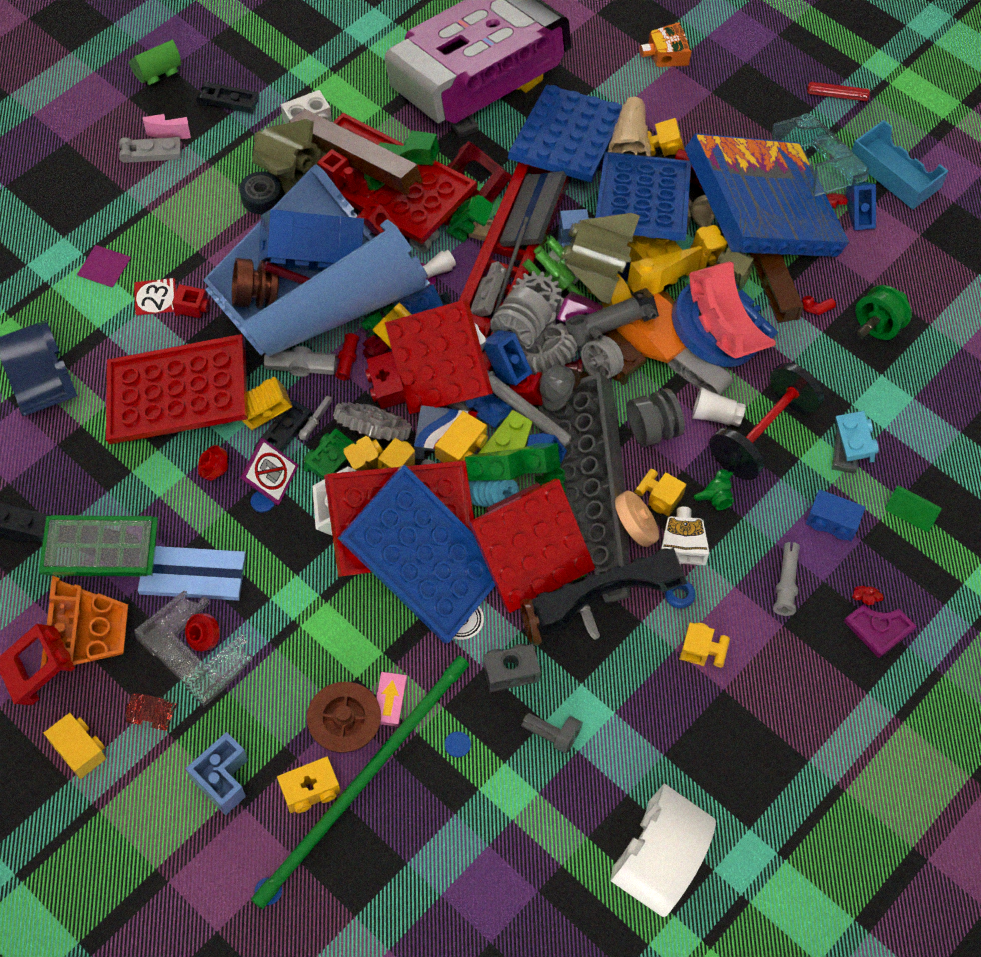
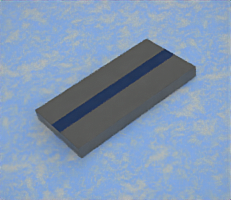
(537, 201)

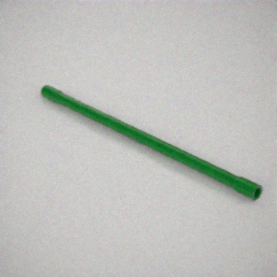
(272, 885)

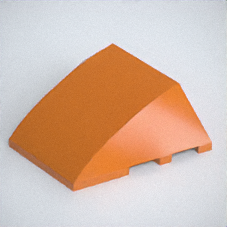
(656, 336)
(87, 622)

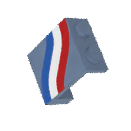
(432, 425)

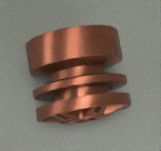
(253, 284)

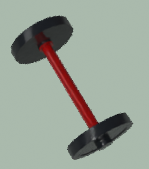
(795, 389)

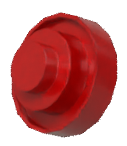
(213, 463)
(202, 632)

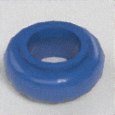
(681, 603)

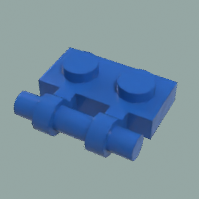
(490, 409)

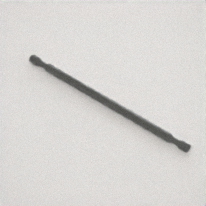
(507, 276)

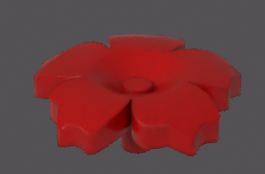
(835, 198)
(867, 594)

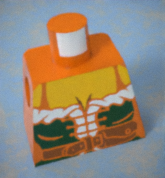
(667, 46)

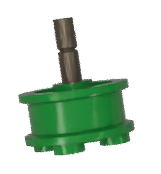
(883, 312)

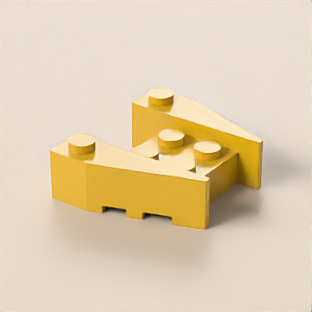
(659, 263)

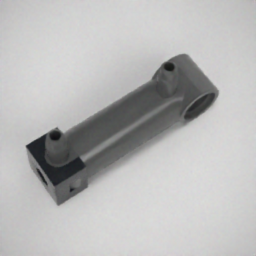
(592, 326)

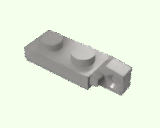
(488, 290)

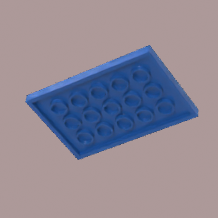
(566, 133)
(647, 187)
(421, 553)

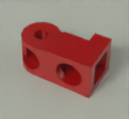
(374, 216)

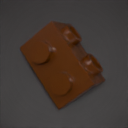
(632, 357)

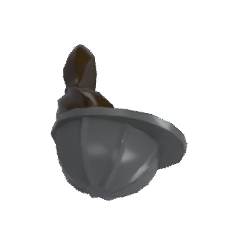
(558, 384)

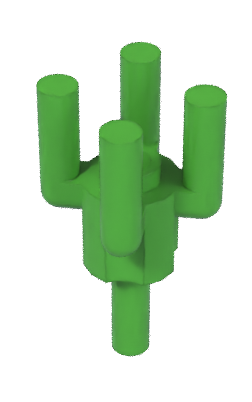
(555, 268)

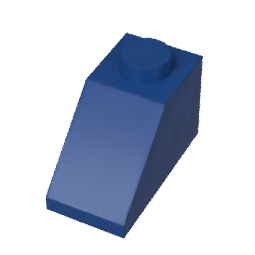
(862, 205)

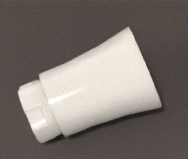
(717, 408)

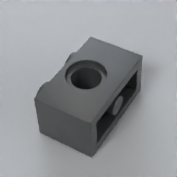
(500, 677)

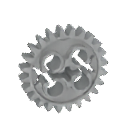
(372, 421)

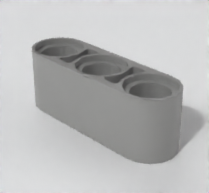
(701, 372)

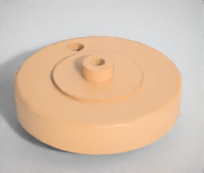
(637, 518)

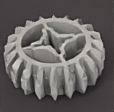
(551, 348)

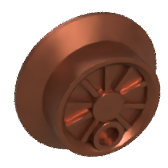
(343, 717)

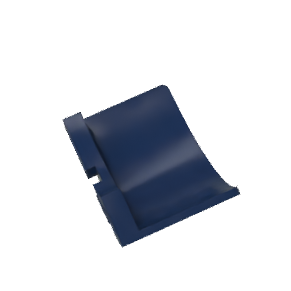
(34, 368)

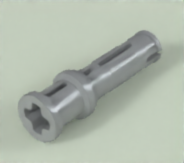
(786, 588)

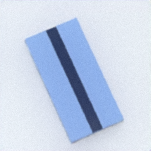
(197, 571)

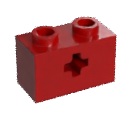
(386, 381)

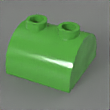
(156, 62)

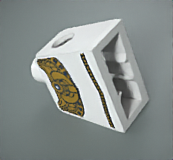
(686, 537)

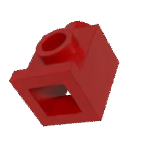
(190, 301)
(529, 389)

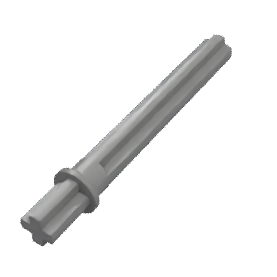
(527, 410)

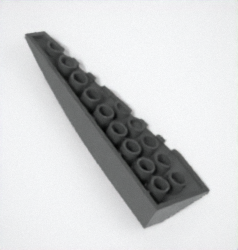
(595, 473)

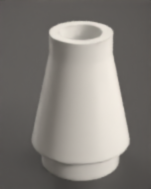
(441, 263)

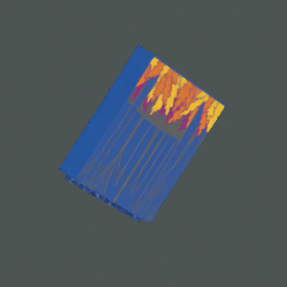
(765, 196)

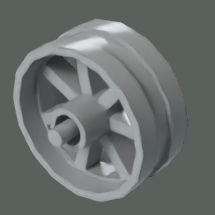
(602, 357)

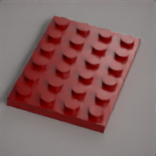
(176, 389)
(353, 490)

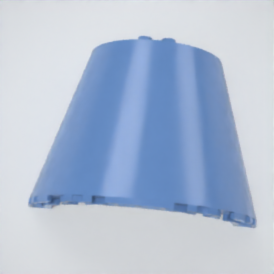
(348, 289)

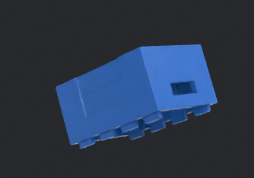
(307, 238)

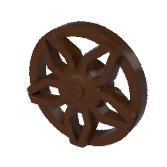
(530, 622)

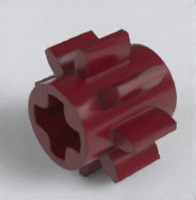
(374, 347)

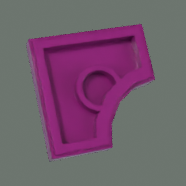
(879, 630)

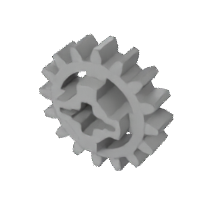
(543, 286)

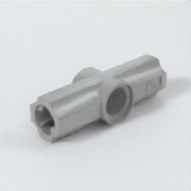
(302, 361)

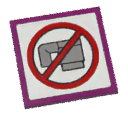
(269, 471)

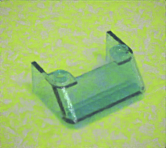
(842, 164)

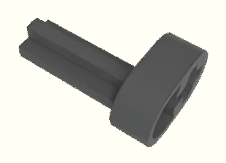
(562, 738)

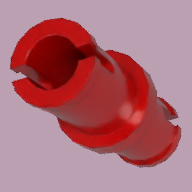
(347, 356)

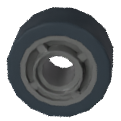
(260, 192)

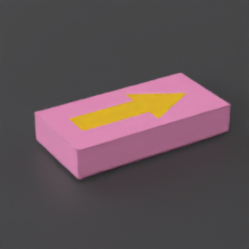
(390, 697)

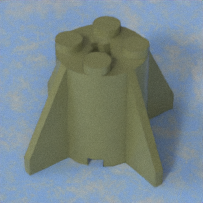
(287, 151)
(600, 251)

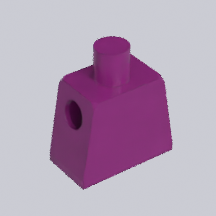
(577, 304)

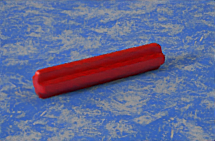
(838, 91)

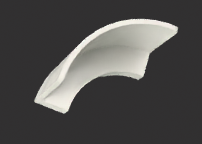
(667, 853)

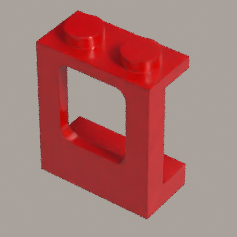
(19, 685)

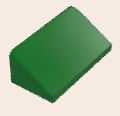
(913, 508)

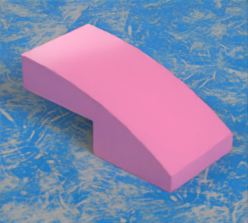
(160, 128)

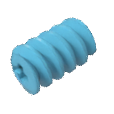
(489, 492)

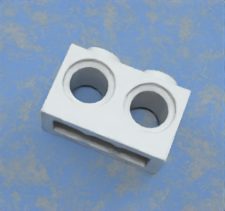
(313, 102)

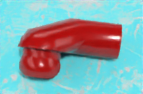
(817, 308)

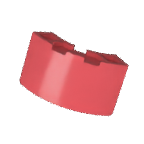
(724, 312)

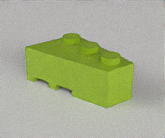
(510, 435)

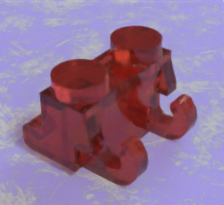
(150, 709)

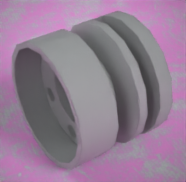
(524, 314)

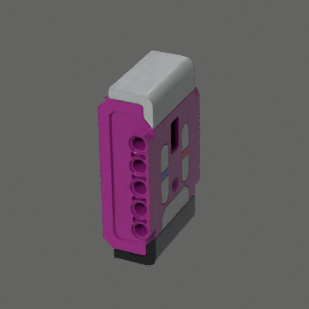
(476, 55)

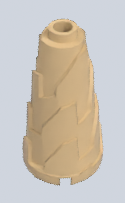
(631, 131)

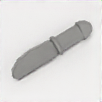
(314, 420)
(589, 622)

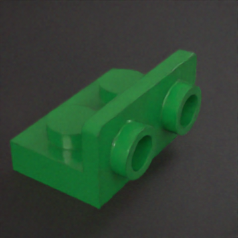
(329, 455)

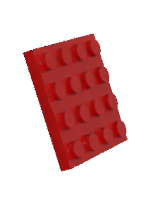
(439, 356)
(532, 544)

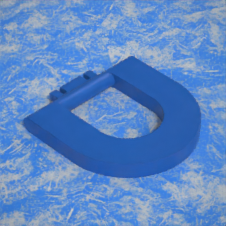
(703, 344)

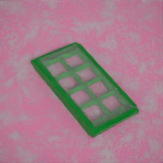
(98, 545)

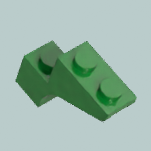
(418, 148)
(513, 463)

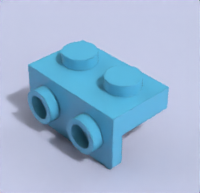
(856, 436)

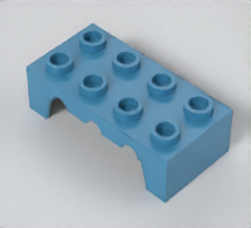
(895, 168)

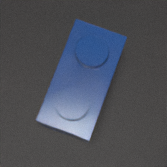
(507, 357)
(835, 515)

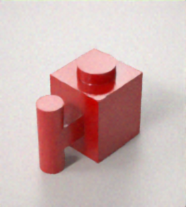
(338, 170)

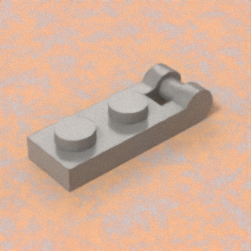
(149, 149)

